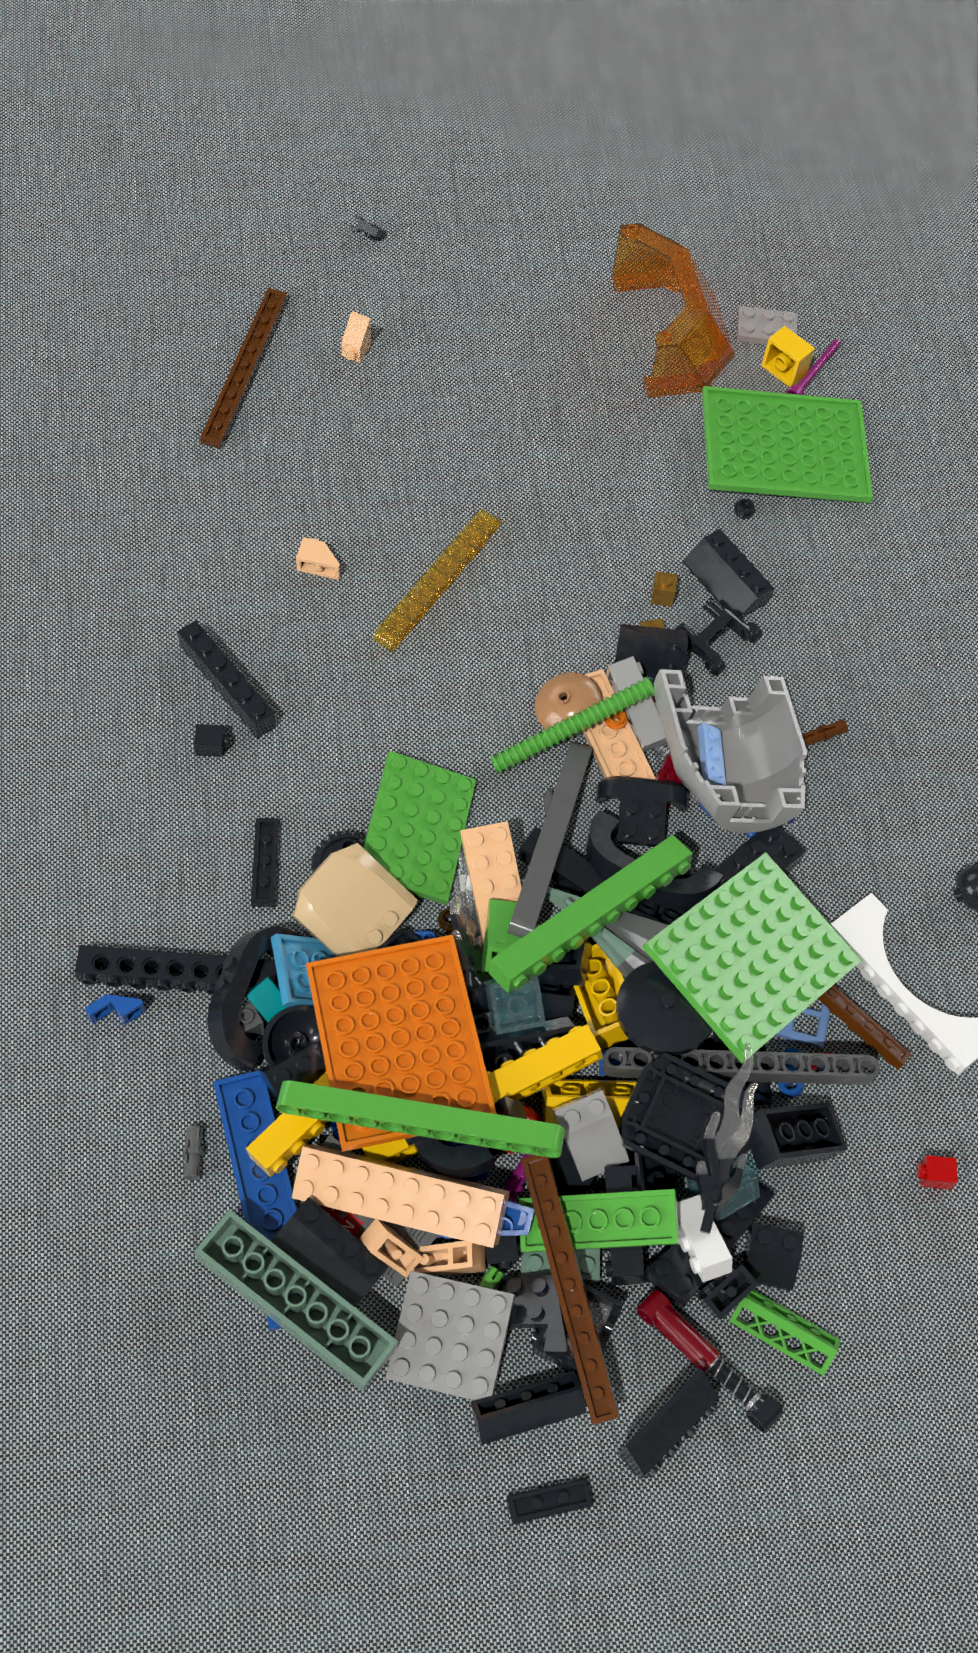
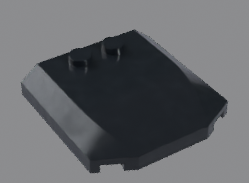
(671, 1113)

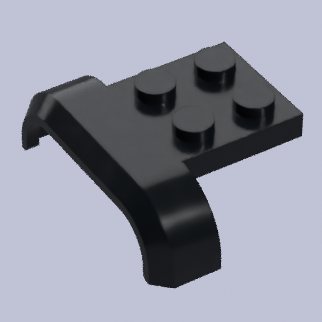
(642, 807)

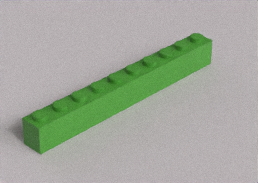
(589, 914)

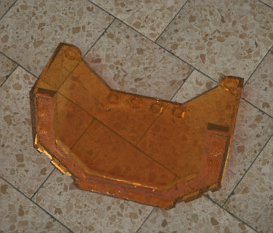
(697, 341)

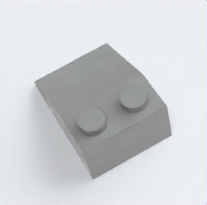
(591, 1134)

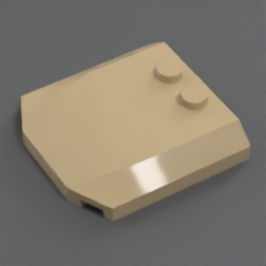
(352, 902)

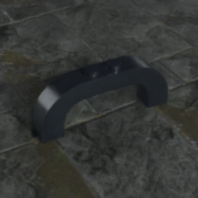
(608, 860)
(228, 996)
(453, 1161)

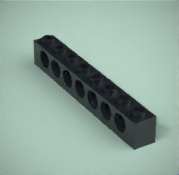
(92, 957)

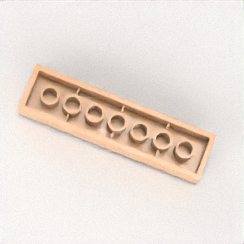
(401, 1195)

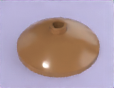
(580, 694)

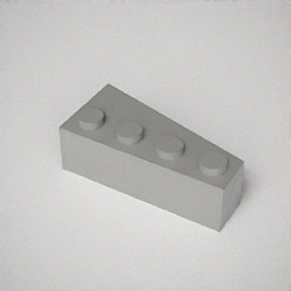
(644, 715)

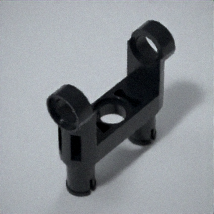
(725, 620)

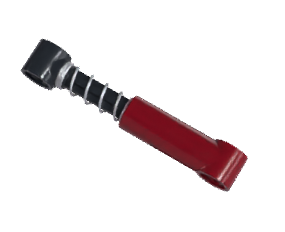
(659, 1313)

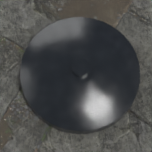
(658, 1014)

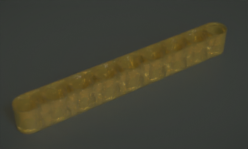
(436, 580)

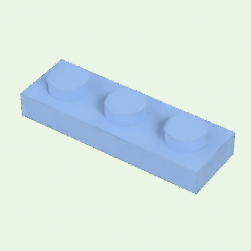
(711, 754)

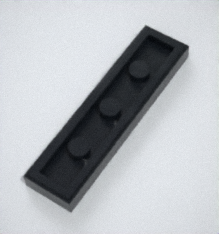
(265, 862)

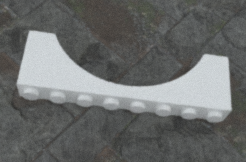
(946, 1034)

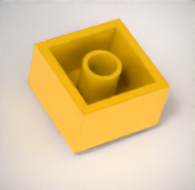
(787, 356)

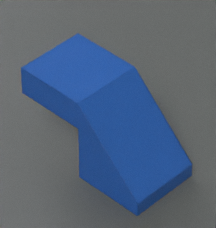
(125, 1008)

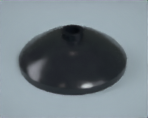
(284, 1026)

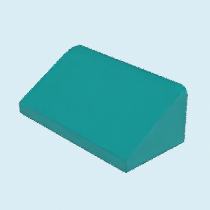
(266, 998)

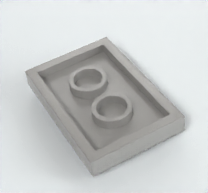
(759, 324)

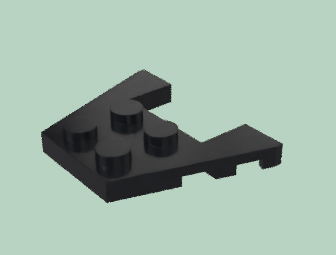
(538, 1307)

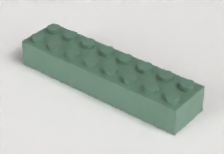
(296, 1300)

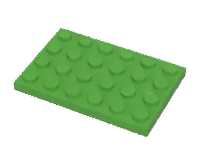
(419, 824)

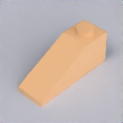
(451, 1258)

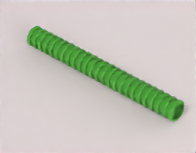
(572, 725)

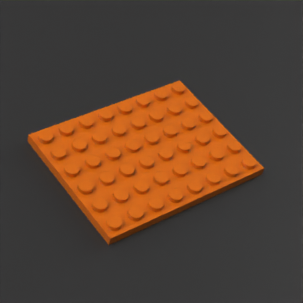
(399, 1029)

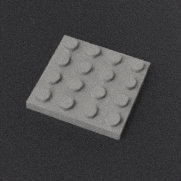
(450, 1336)

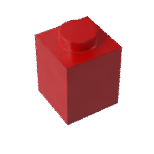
(937, 1172)

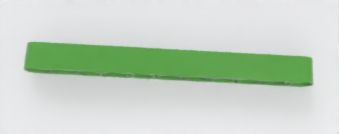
(421, 1119)

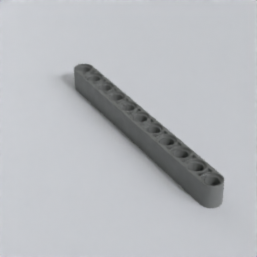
(550, 840)
(776, 1060)

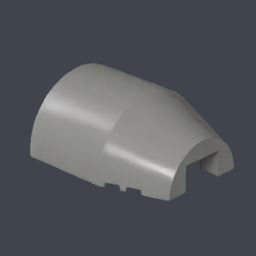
(759, 748)

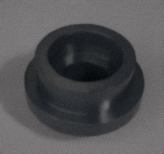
(744, 508)

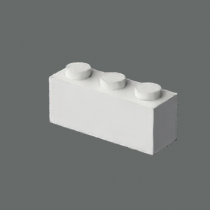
(707, 1251)

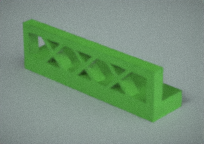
(792, 1324)

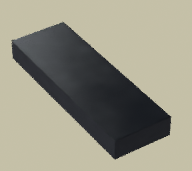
(549, 1501)

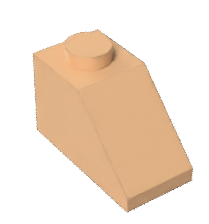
(356, 337)
(317, 559)
(390, 1248)

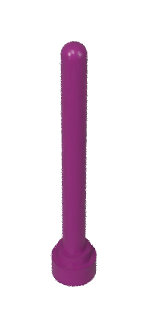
(799, 388)

